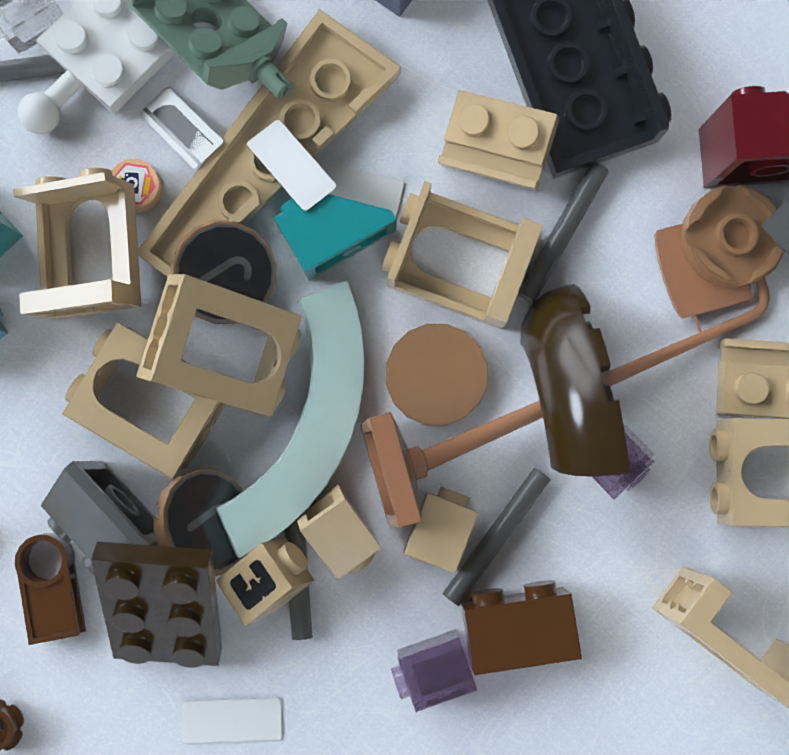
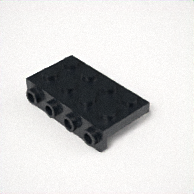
(588, 71)

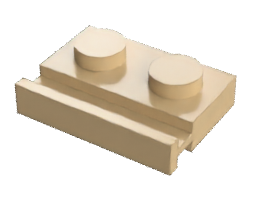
(498, 140)
(753, 378)

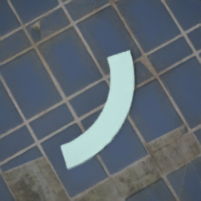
(321, 432)

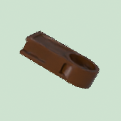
(50, 605)

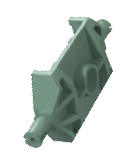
(224, 57)

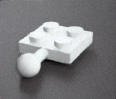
(101, 49)

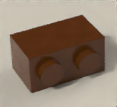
(520, 628)

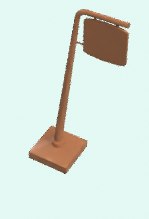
(399, 467)

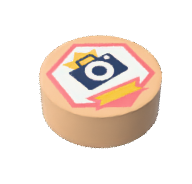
(146, 182)

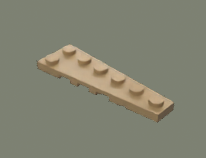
(333, 84)

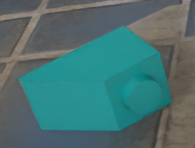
(332, 231)

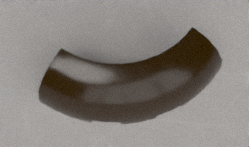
(577, 408)

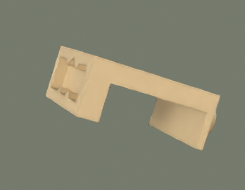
(55, 204)
(432, 211)
(171, 329)
(87, 410)
(729, 495)
(692, 604)

